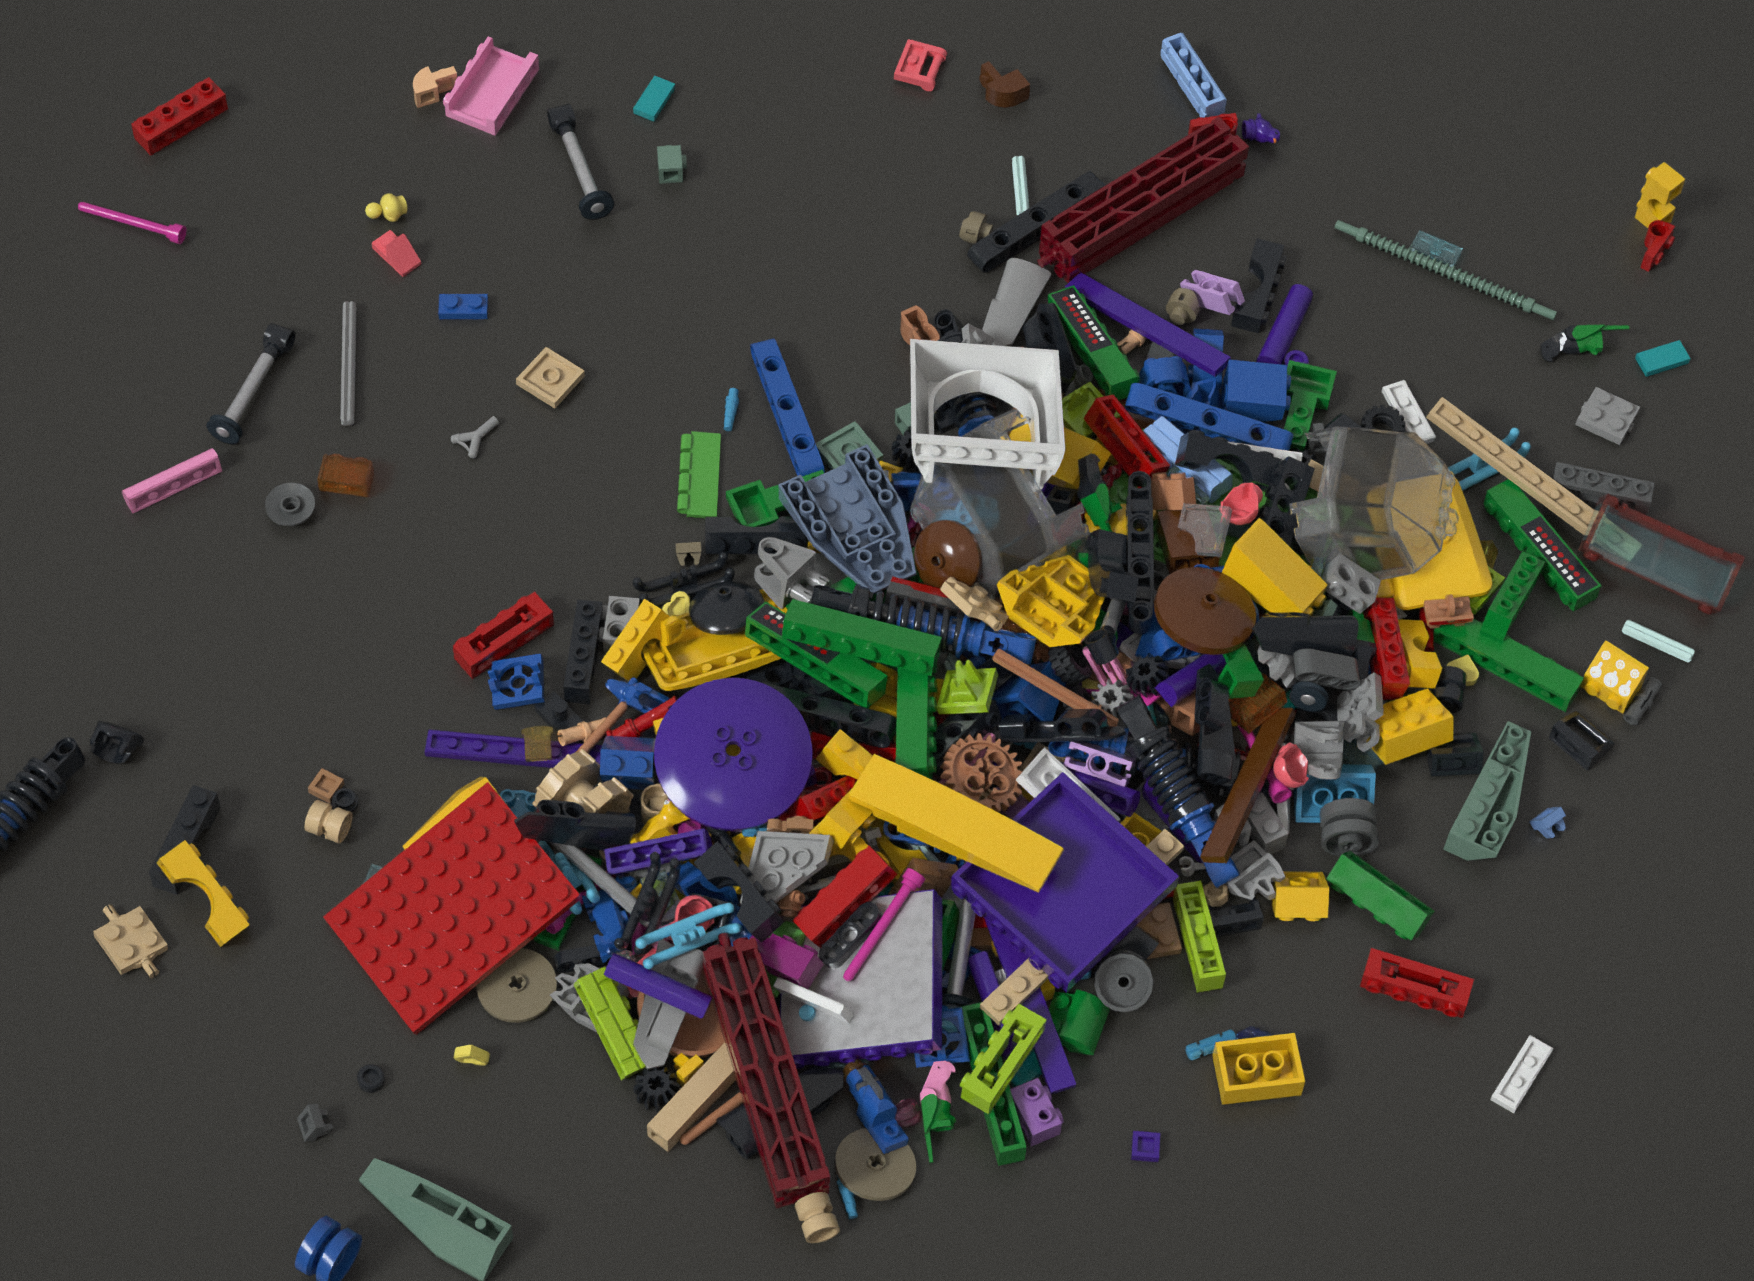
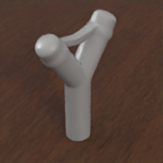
(474, 437)

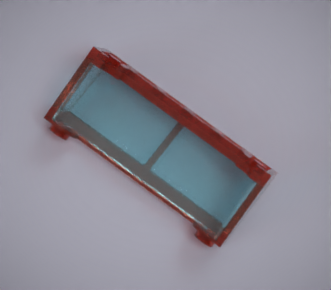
(1660, 554)

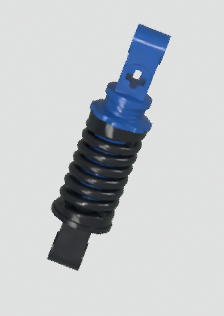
(1171, 785)

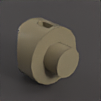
(975, 227)
(1185, 310)

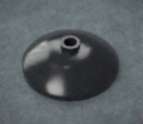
(724, 607)

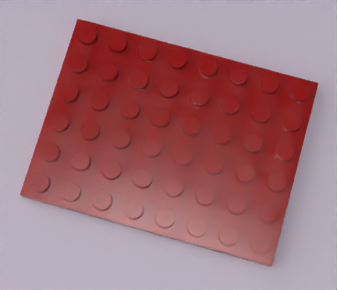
(451, 908)

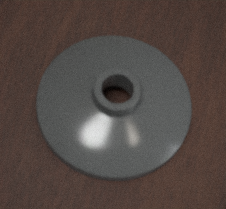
(288, 496)

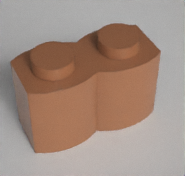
(916, 326)
(1172, 491)

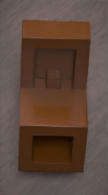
(1004, 90)

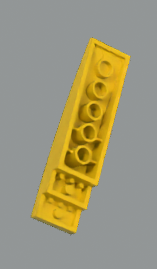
(955, 823)

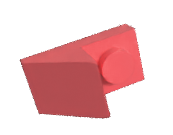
(397, 252)

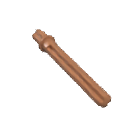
(1047, 684)

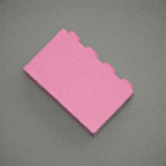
(490, 87)

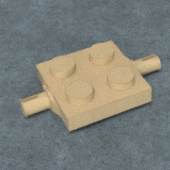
(975, 603)
(130, 940)

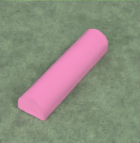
(172, 480)

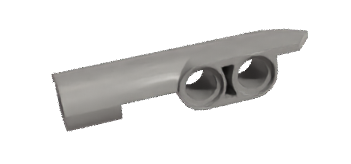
(1015, 299)
(659, 1020)

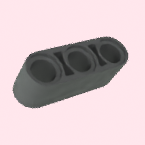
(1326, 669)

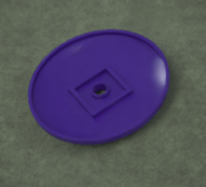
(728, 789)

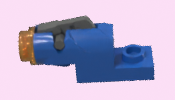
(875, 1106)

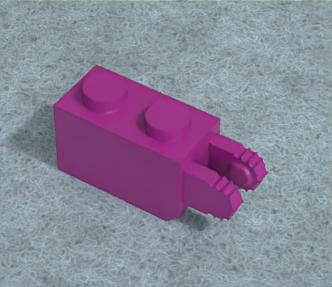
(788, 960)

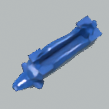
(636, 694)
(609, 917)

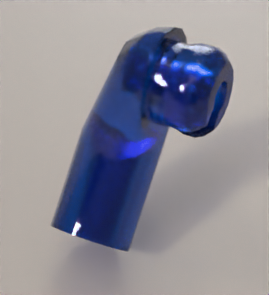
(1252, 1032)

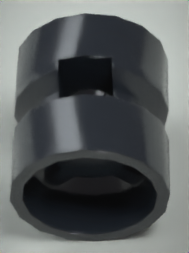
(1451, 688)

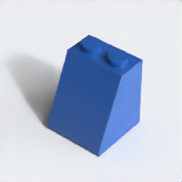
(1256, 390)
(1022, 697)
(628, 761)

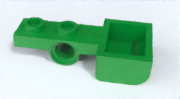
(1308, 390)
(756, 505)

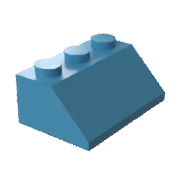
(1355, 782)

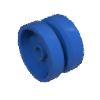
(328, 1250)

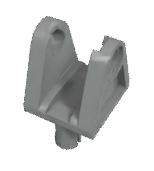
(791, 570)
(1322, 747)

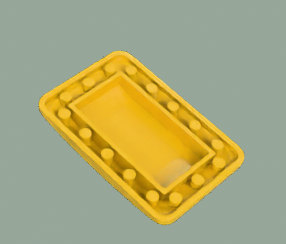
(1455, 570)
(704, 656)

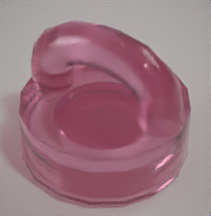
(906, 1109)

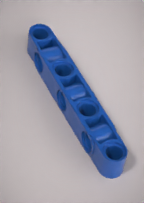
(783, 396)
(1190, 415)

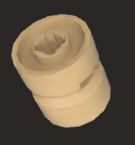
(652, 801)
(324, 820)
(818, 1220)

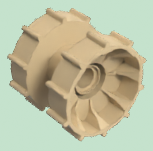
(574, 782)

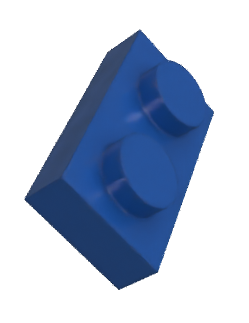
(463, 306)

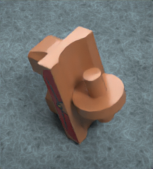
(1448, 611)

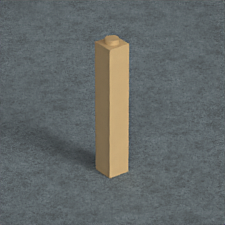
(692, 1100)

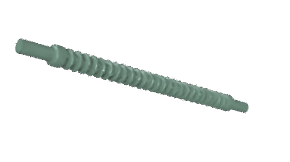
(1527, 304)

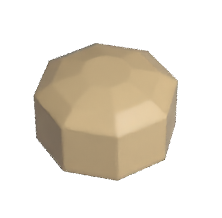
(1216, 896)

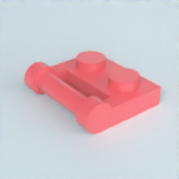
(912, 63)

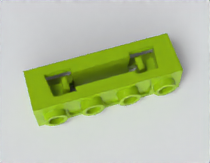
(1199, 936)
(1023, 1023)

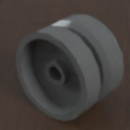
(1349, 826)
(1123, 964)

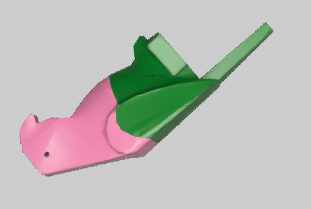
(936, 1102)

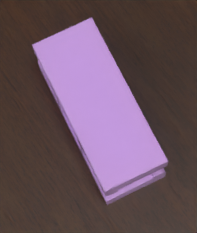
(1214, 291)
(1090, 768)

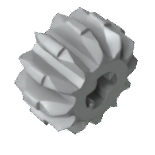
(1108, 693)

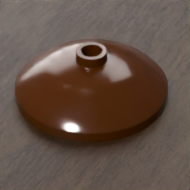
(955, 548)

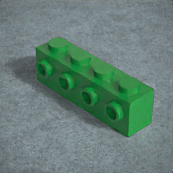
(1379, 895)

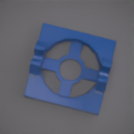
(535, 695)
(961, 1053)

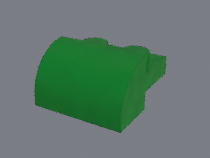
(1078, 1020)

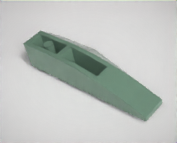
(1493, 799)
(440, 1219)

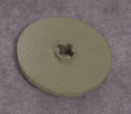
(521, 1004)
(876, 1183)

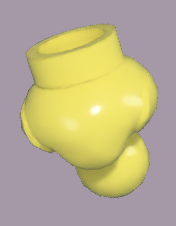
(390, 206)

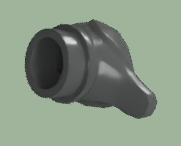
(1082, 377)

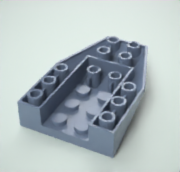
(854, 520)

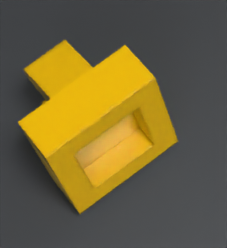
(686, 1067)

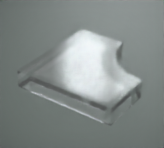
(1207, 525)

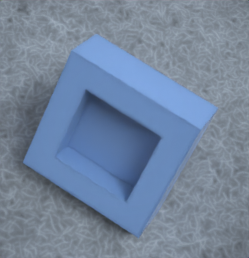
(1545, 820)

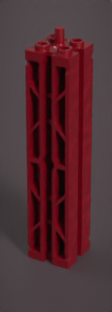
(1142, 200)
(765, 1070)

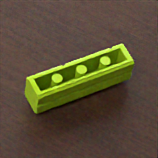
(611, 1020)

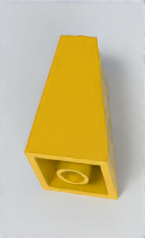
(1076, 447)
(1274, 572)

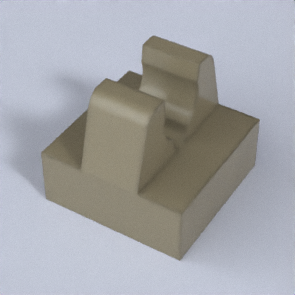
(693, 548)

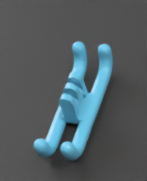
(1482, 469)
(574, 875)
(687, 935)

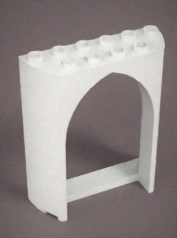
(1015, 374)

